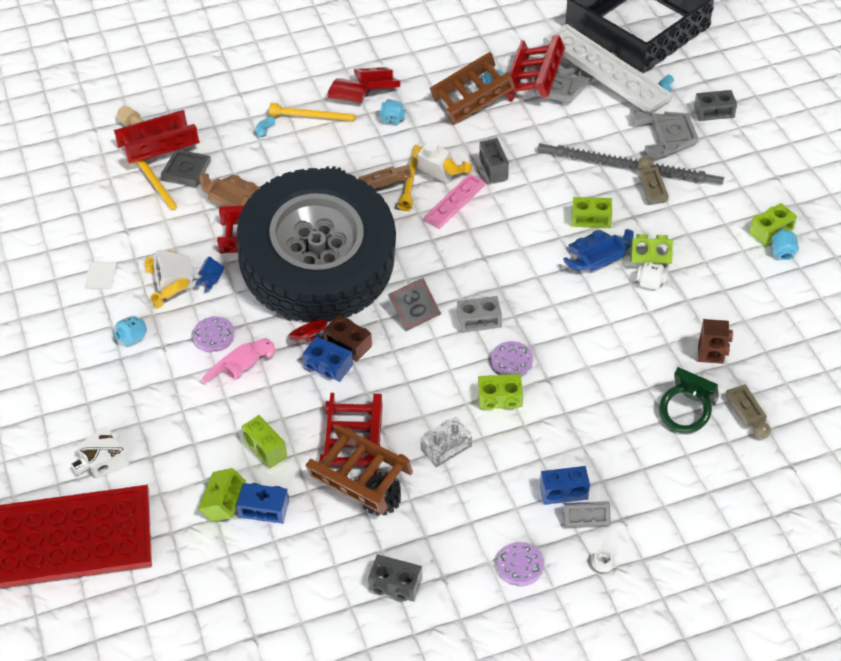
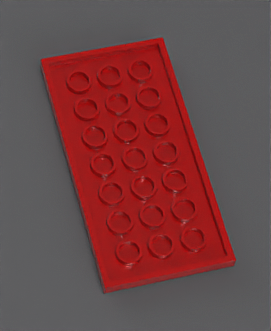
(75, 536)

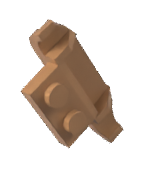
(228, 191)

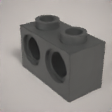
(715, 105)
(493, 160)
(397, 572)

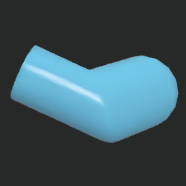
(666, 81)
(261, 127)

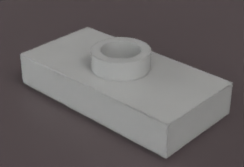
(586, 514)

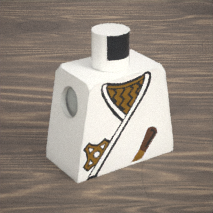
(100, 454)

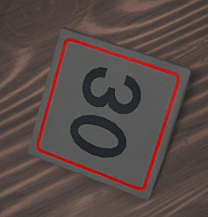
(414, 304)

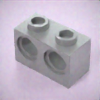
(479, 314)

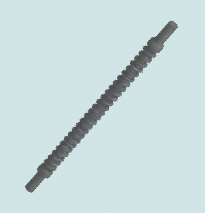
(559, 150)

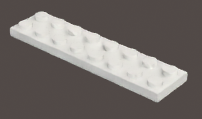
(611, 70)

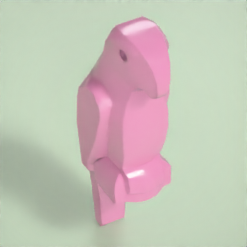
(241, 359)

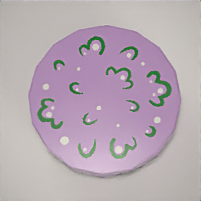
(213, 334)
(512, 358)
(520, 563)

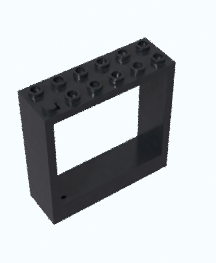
(588, 19)

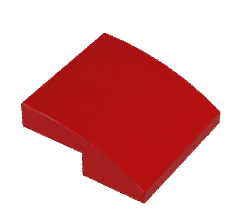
(376, 77)
(347, 90)

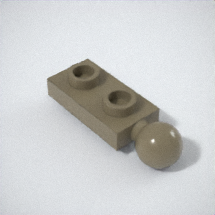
(652, 181)
(749, 410)

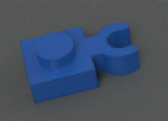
(210, 273)

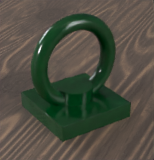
(695, 388)

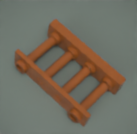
(478, 99)
(356, 489)

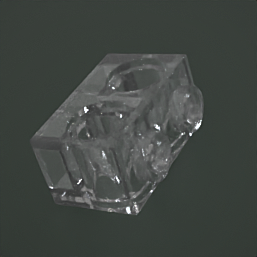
(451, 439)

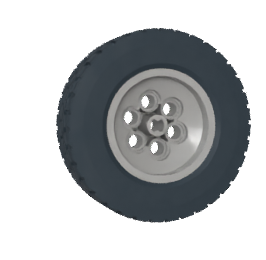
(292, 234)

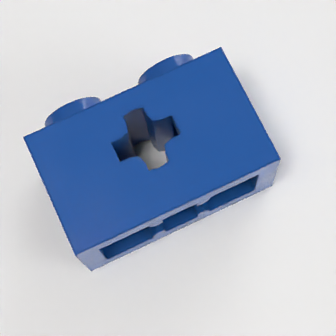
(263, 503)

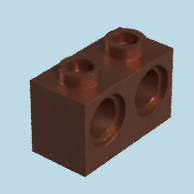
(349, 336)
(714, 341)

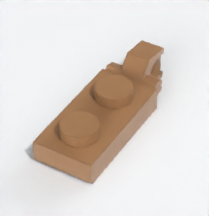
(387, 176)

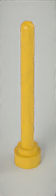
(276, 110)
(157, 184)
(405, 201)

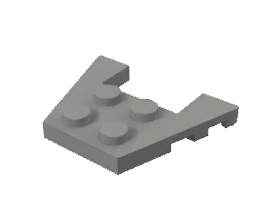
(564, 87)
(673, 130)

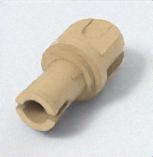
(128, 116)

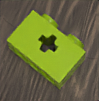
(221, 494)

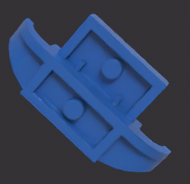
(598, 249)

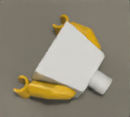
(439, 162)
(172, 274)

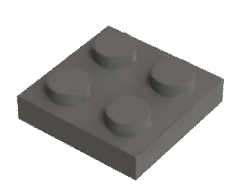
(185, 167)

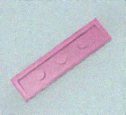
(454, 201)

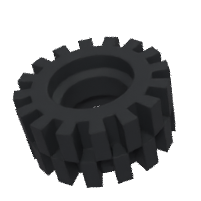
(394, 490)

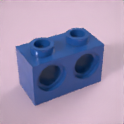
(327, 359)
(564, 485)

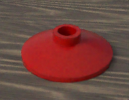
(308, 331)

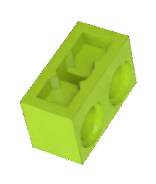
(591, 212)
(771, 221)
(651, 253)
(500, 391)
(264, 441)

